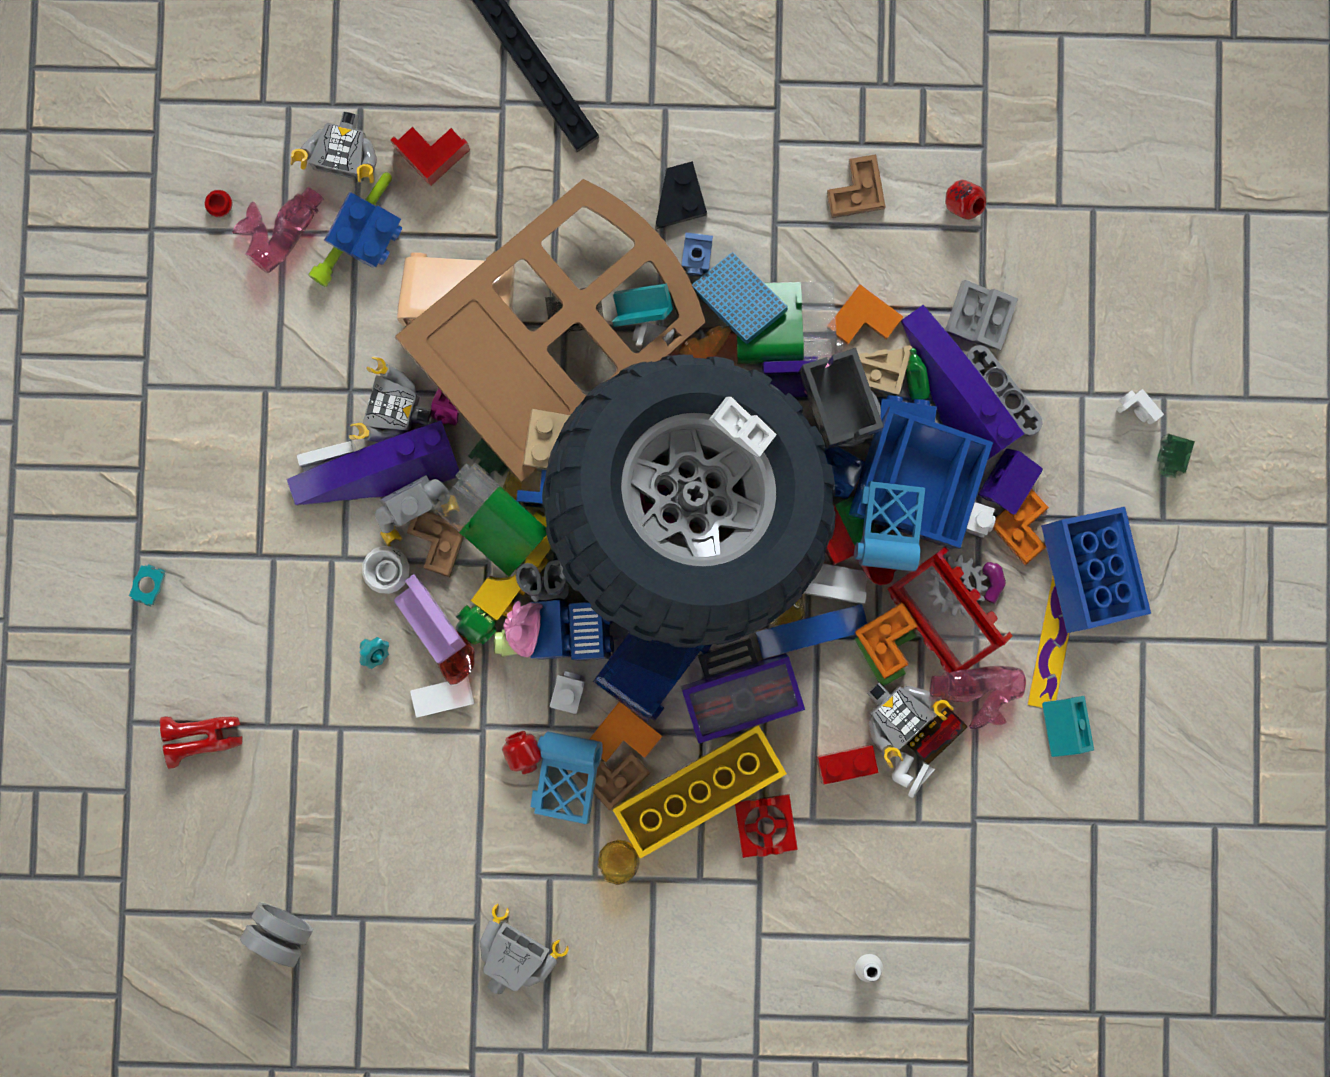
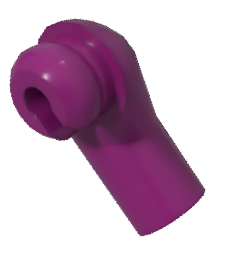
(997, 581)

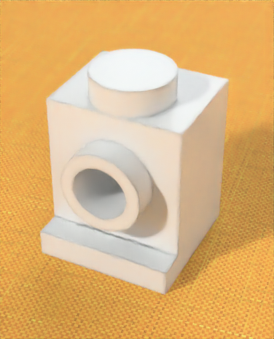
(981, 520)

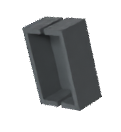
(841, 398)

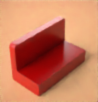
(840, 545)

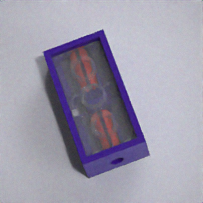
(742, 698)

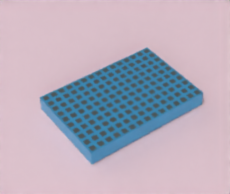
(739, 298)

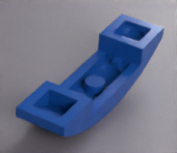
(811, 631)

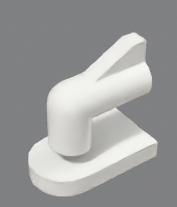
(899, 774)

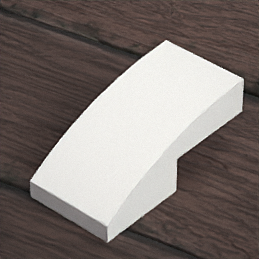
(742, 427)
(441, 697)

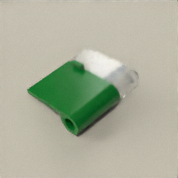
(802, 332)
(491, 519)

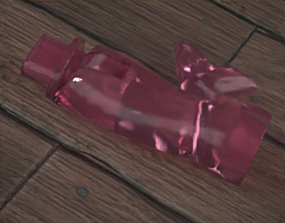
(288, 228)
(971, 684)

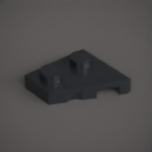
(680, 196)

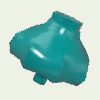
(373, 652)

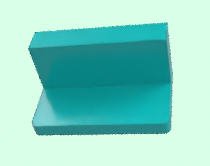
(642, 304)
(1068, 726)

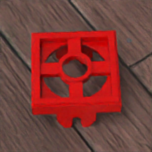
(751, 849)

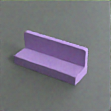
(428, 620)

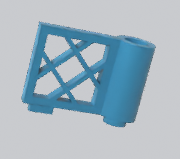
(884, 549)
(567, 754)

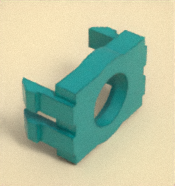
(157, 576)

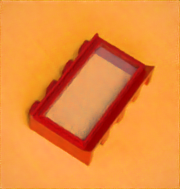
(948, 614)

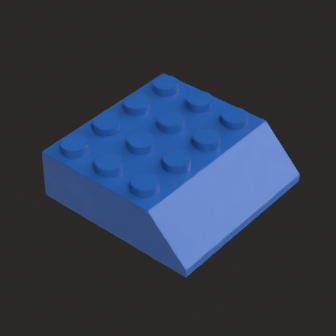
(926, 456)

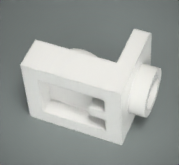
(648, 332)
(1144, 406)
(567, 692)

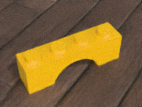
(498, 593)

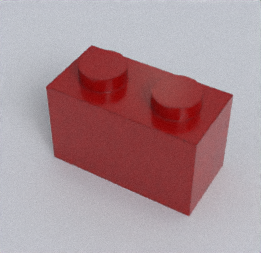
(847, 764)

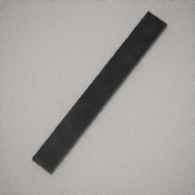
(538, 72)

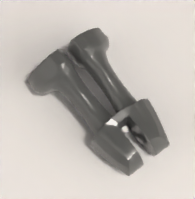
(551, 586)

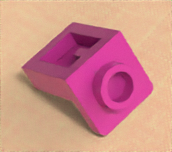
(443, 409)

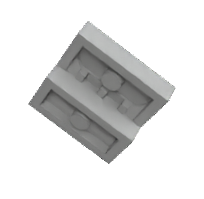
(981, 315)

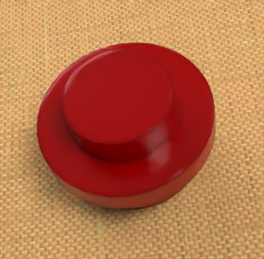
(218, 203)

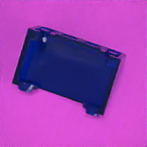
(644, 673)

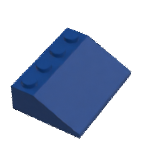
(1096, 569)

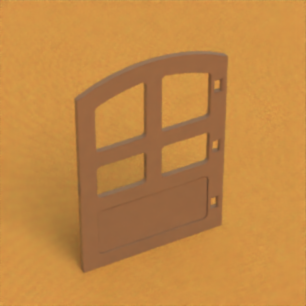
(500, 368)

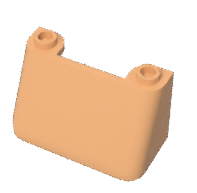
(431, 278)

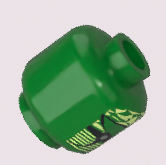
(475, 625)

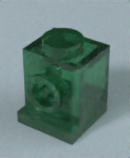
(1174, 455)
(488, 459)

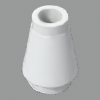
(864, 963)

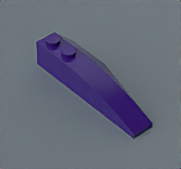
(957, 386)
(379, 468)

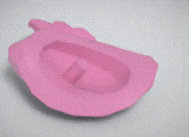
(523, 628)

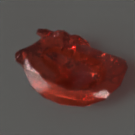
(458, 665)

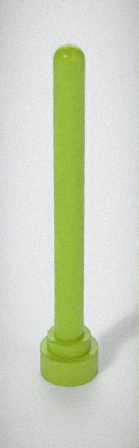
(323, 271)

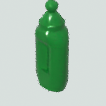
(917, 377)

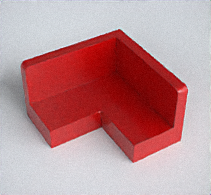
(433, 160)

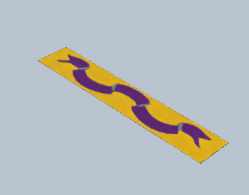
(1050, 653)

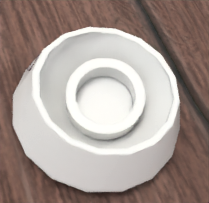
(385, 569)

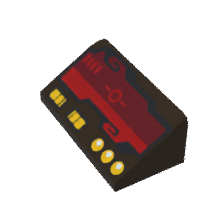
(937, 736)

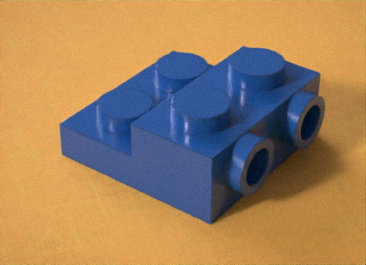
(363, 230)

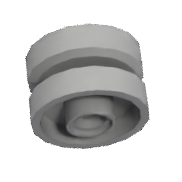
(276, 934)

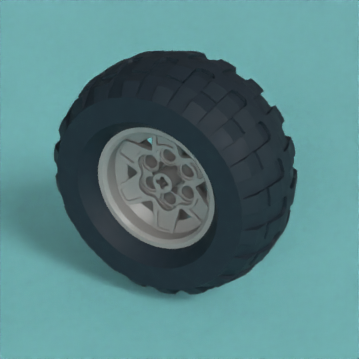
(621, 554)

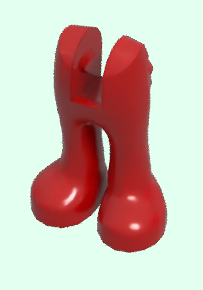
(214, 742)

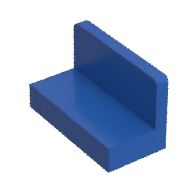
(532, 498)

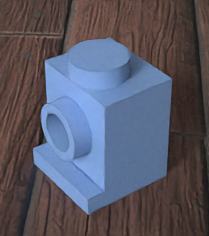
(699, 242)

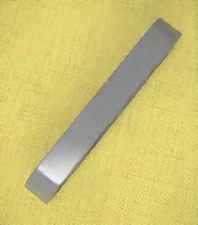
(1007, 387)

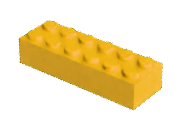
(699, 791)

